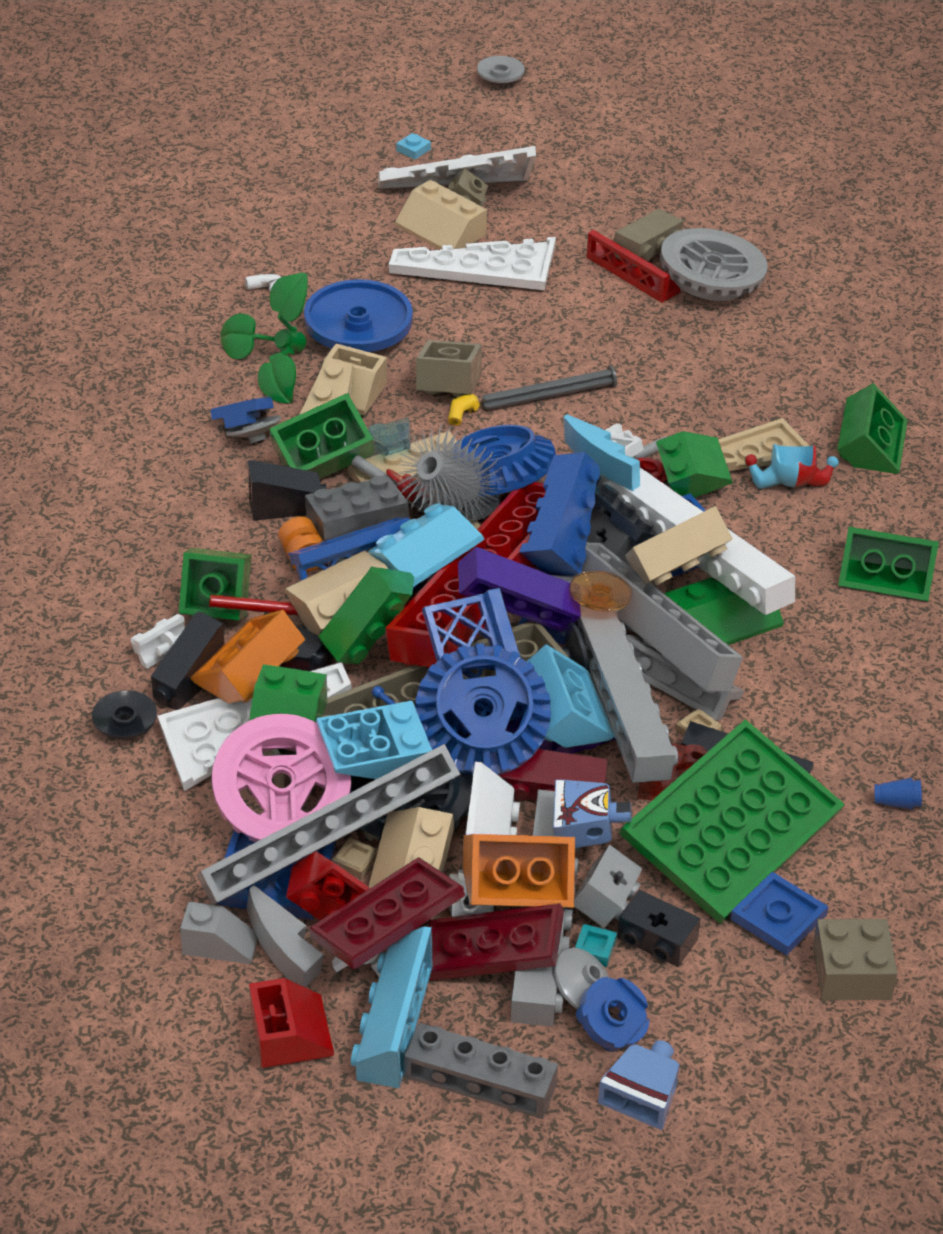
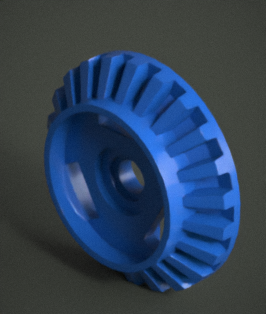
(519, 454)
(514, 683)

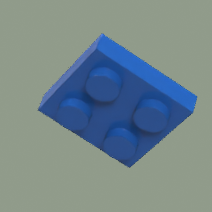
(779, 913)

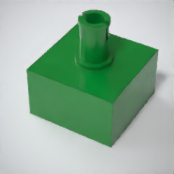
(213, 573)

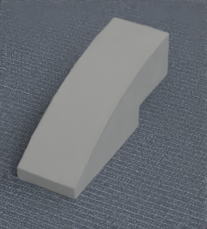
(283, 938)

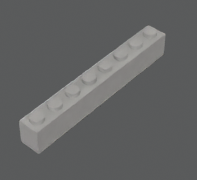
(669, 627)
(626, 697)
(327, 824)
(535, 990)

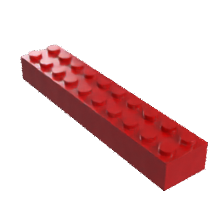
(503, 535)

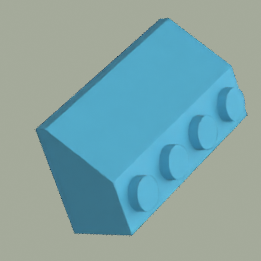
(394, 1009)

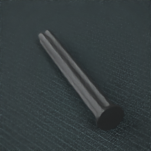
(550, 389)

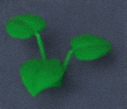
(237, 337)

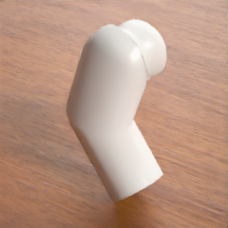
(261, 281)

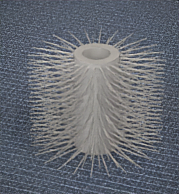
(447, 476)

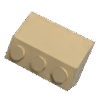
(442, 217)
(680, 547)
(324, 593)
(412, 835)

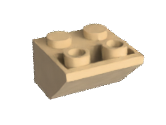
(368, 376)

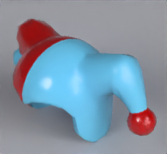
(791, 467)

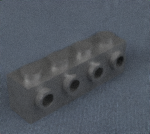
(480, 1070)

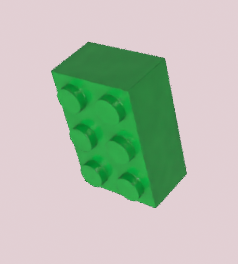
(323, 438)

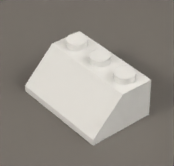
(491, 804)

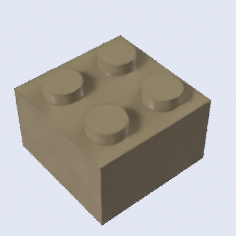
(448, 367)
(854, 959)

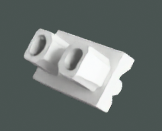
(155, 643)

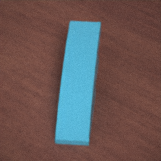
(609, 455)

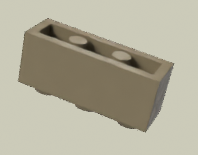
(647, 234)

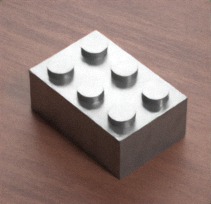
(355, 506)

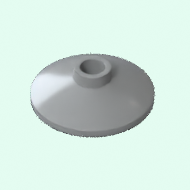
(500, 69)
(254, 431)
(576, 972)

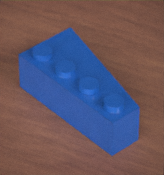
(563, 516)

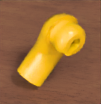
(461, 404)

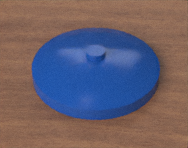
(358, 315)

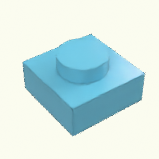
(413, 146)

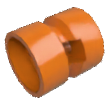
(299, 534)

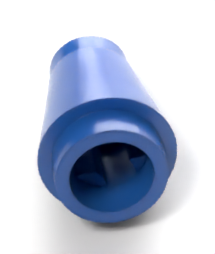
(899, 793)

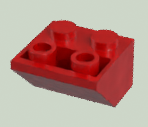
(322, 886)
(288, 1023)

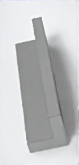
(668, 679)

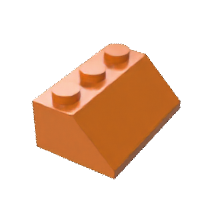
(237, 664)
(519, 869)

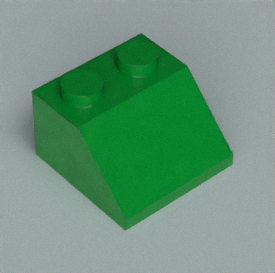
(693, 463)
(289, 692)

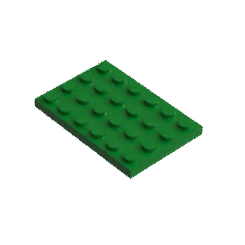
(731, 820)

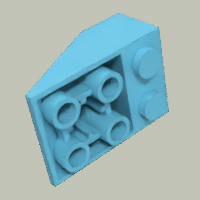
(374, 739)

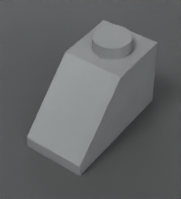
(216, 934)

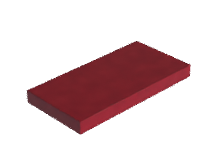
(386, 912)
(496, 941)

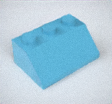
(427, 542)
(574, 702)

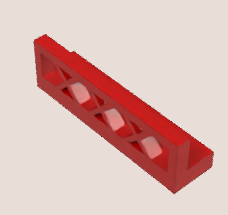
(644, 276)

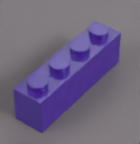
(523, 589)

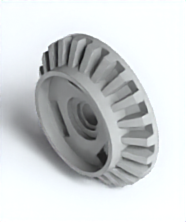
(716, 263)

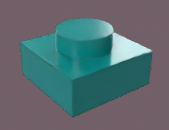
(597, 942)

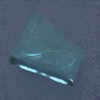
(391, 437)

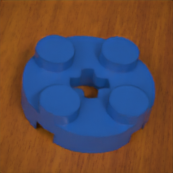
(599, 1024)

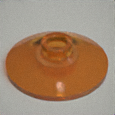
(600, 591)

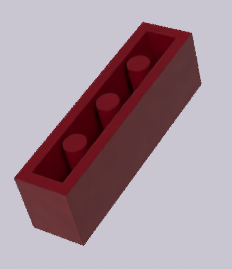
(547, 767)

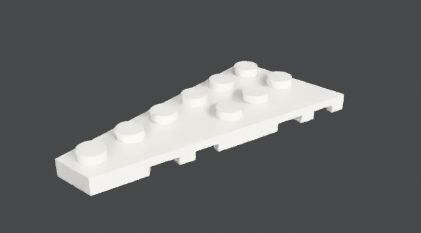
(490, 168)
(483, 263)
(199, 730)

